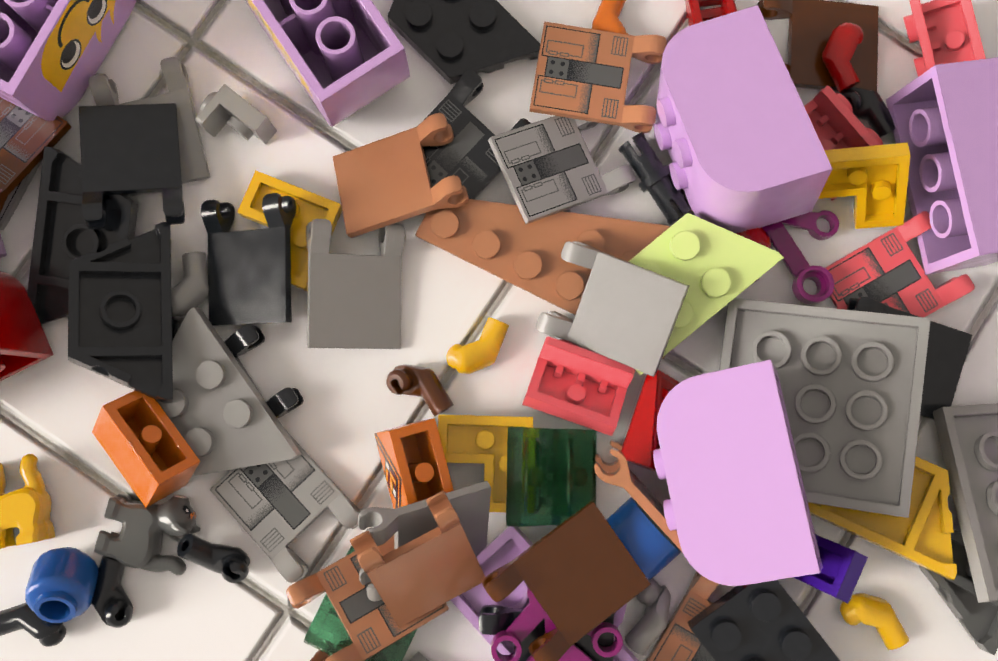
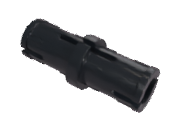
(655, 178)

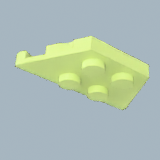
(711, 262)

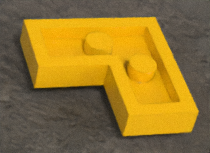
(876, 180)
(308, 207)
(484, 442)

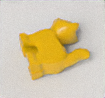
(25, 507)

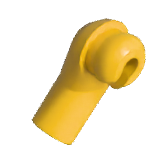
(480, 353)

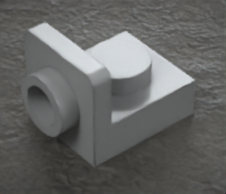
(231, 109)

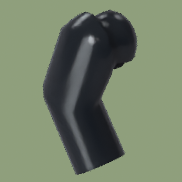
(870, 107)
(222, 559)
(109, 596)
(24, 618)

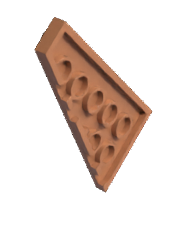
(530, 254)

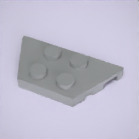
(219, 405)

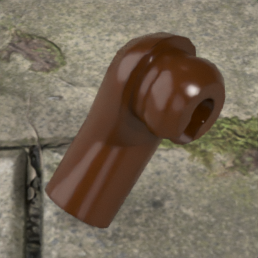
(419, 382)

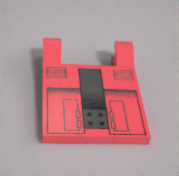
(893, 275)

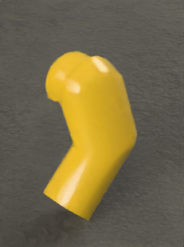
(876, 613)

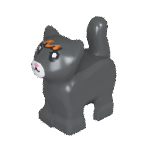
(143, 530)

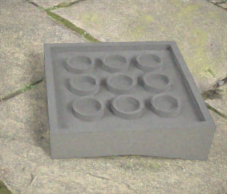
(848, 395)

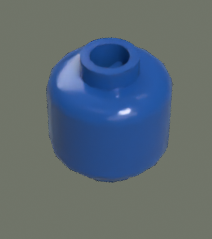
(61, 584)

